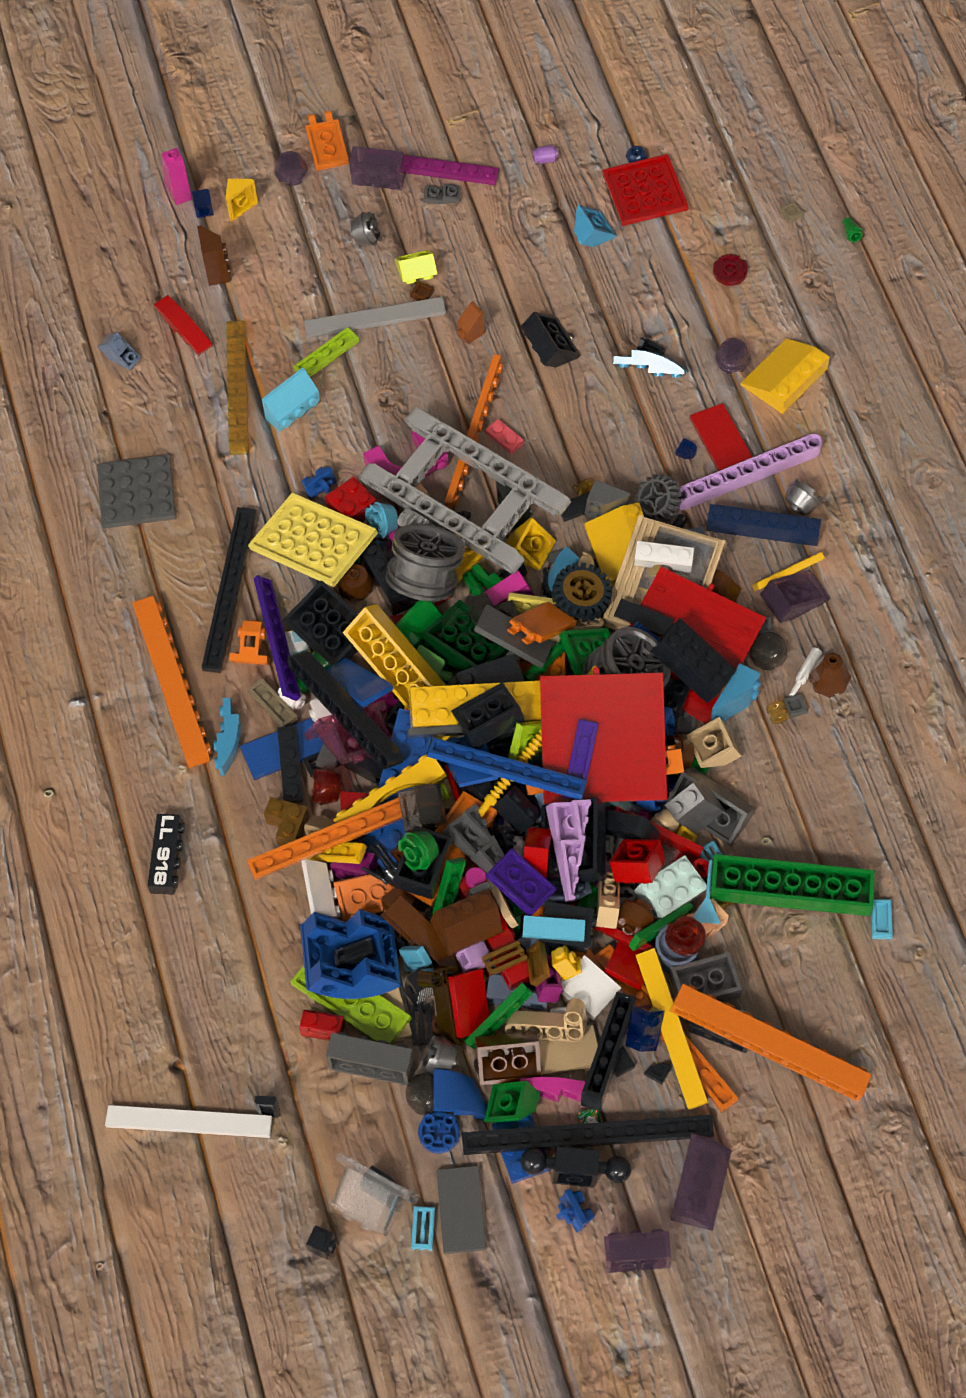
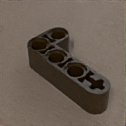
(437, 978)

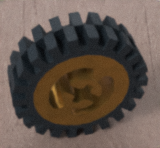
(593, 586)

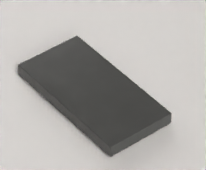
(494, 626)
(461, 1210)

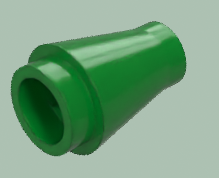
(852, 230)

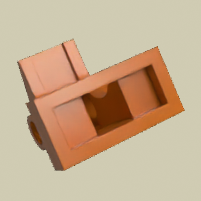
(250, 655)

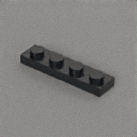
(290, 764)

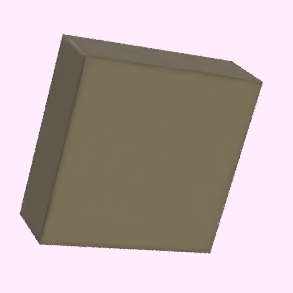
(791, 212)

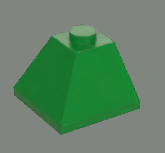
(511, 1102)

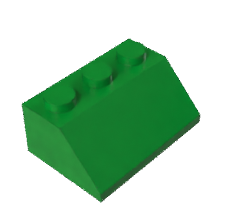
(417, 621)

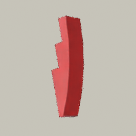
(183, 325)

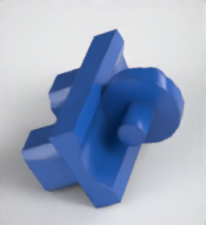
(320, 482)
(572, 1212)

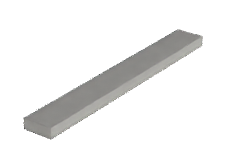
(375, 317)

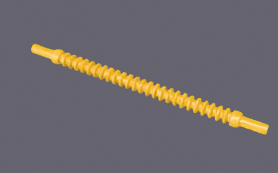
(490, 799)

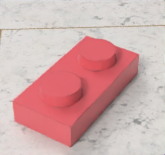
(504, 436)

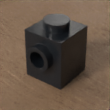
(321, 1242)

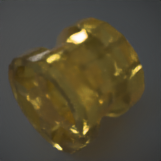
(777, 712)

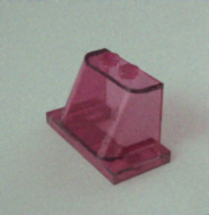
(337, 738)

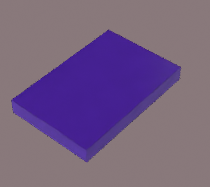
(521, 882)

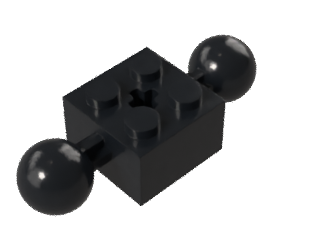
(575, 1166)

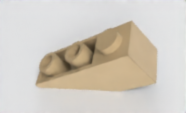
(608, 902)

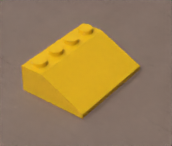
(786, 374)
(611, 536)

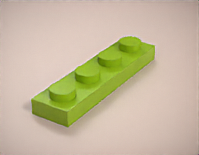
(328, 352)

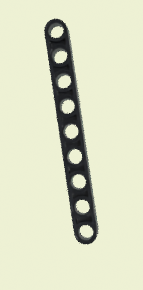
(345, 708)

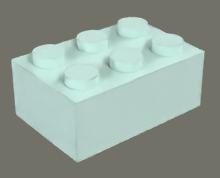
(672, 888)

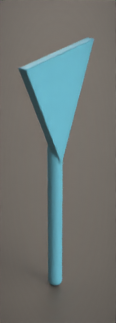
(706, 912)

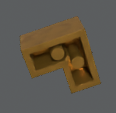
(288, 817)

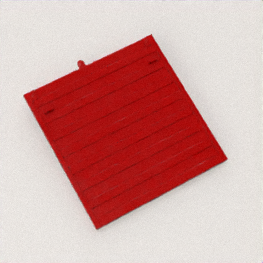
(717, 620)
(629, 739)

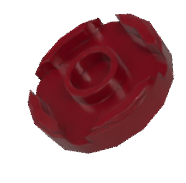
(730, 270)

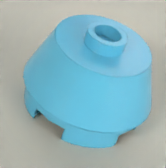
(382, 518)

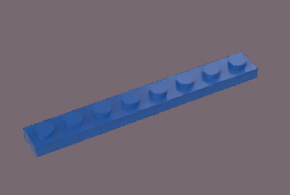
(507, 768)

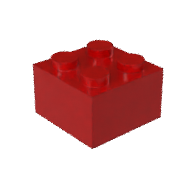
(350, 499)
(637, 861)

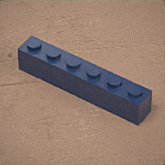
(763, 525)

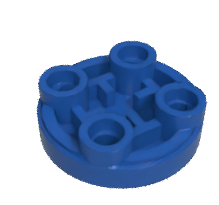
(439, 1132)

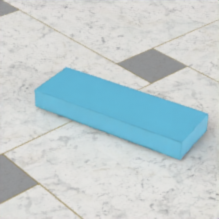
(553, 928)

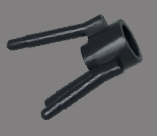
(386, 859)

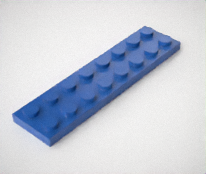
(412, 750)

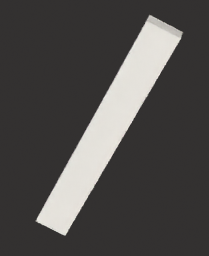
(188, 1121)

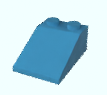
(738, 693)

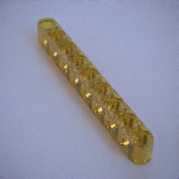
(237, 388)

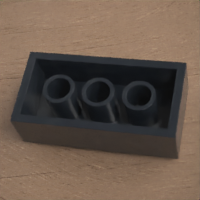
(693, 660)

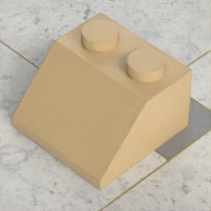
(714, 744)

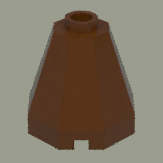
(829, 675)

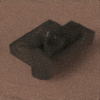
(422, 807)

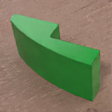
(484, 578)

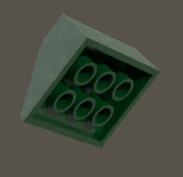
(457, 643)

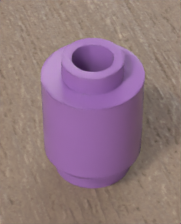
(545, 154)

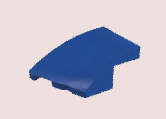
(457, 1094)

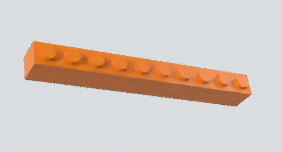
(171, 681)
(771, 1042)

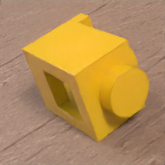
(566, 962)

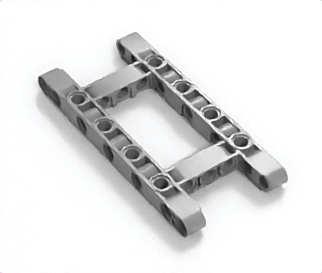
(482, 458)

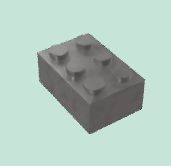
(710, 976)

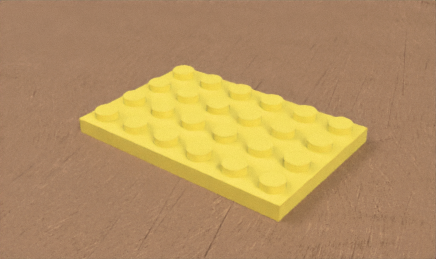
(313, 539)

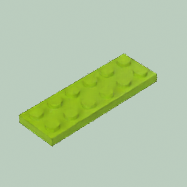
(370, 1016)

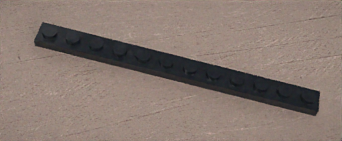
(586, 1134)

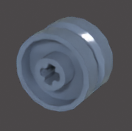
(666, 956)

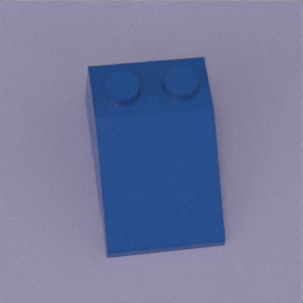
(467, 776)

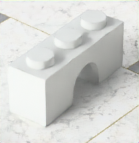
(652, 554)

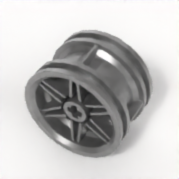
(425, 562)
(627, 653)

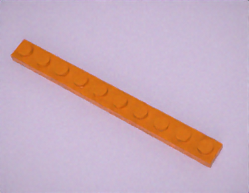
(477, 424)
(325, 839)
(712, 1083)

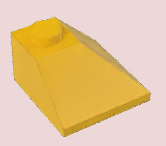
(532, 543)

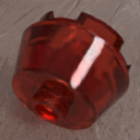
(326, 786)
(685, 936)

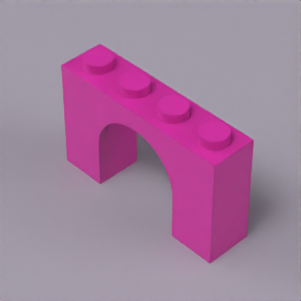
(378, 457)

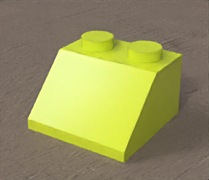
(416, 266)

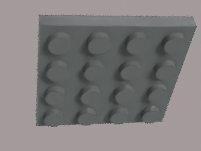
(136, 491)

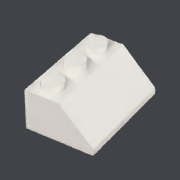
(319, 889)

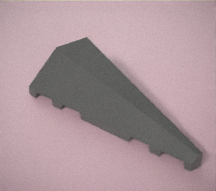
(474, 839)

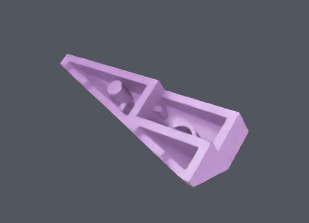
(567, 829)

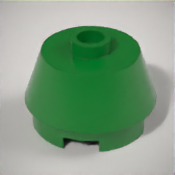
(418, 849)

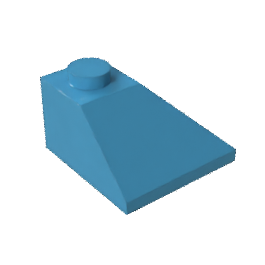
(592, 227)

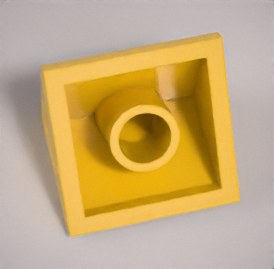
(240, 196)

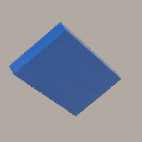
(359, 682)
(264, 756)

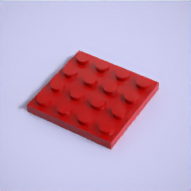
(645, 190)

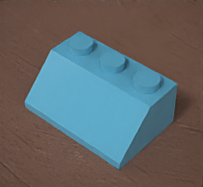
(290, 400)

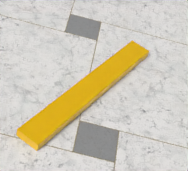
(672, 1030)

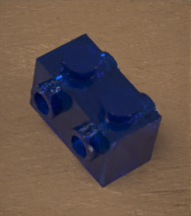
(644, 1028)

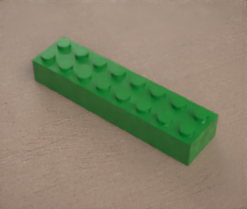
(792, 885)

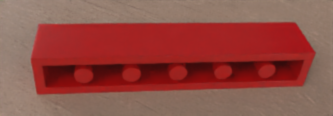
(515, 975)

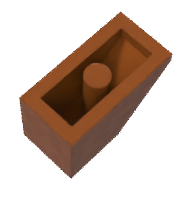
(471, 324)

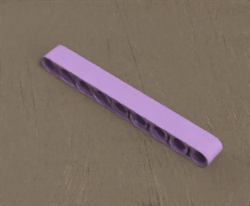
(752, 465)

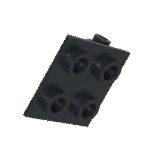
(675, 696)

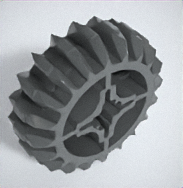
(653, 494)

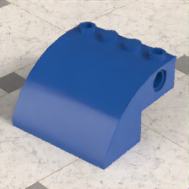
(361, 980)

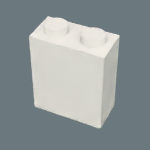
(591, 987)

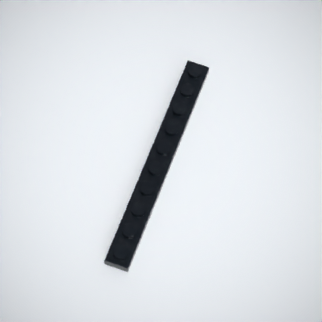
(228, 590)

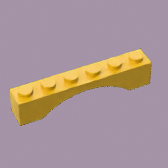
(424, 772)

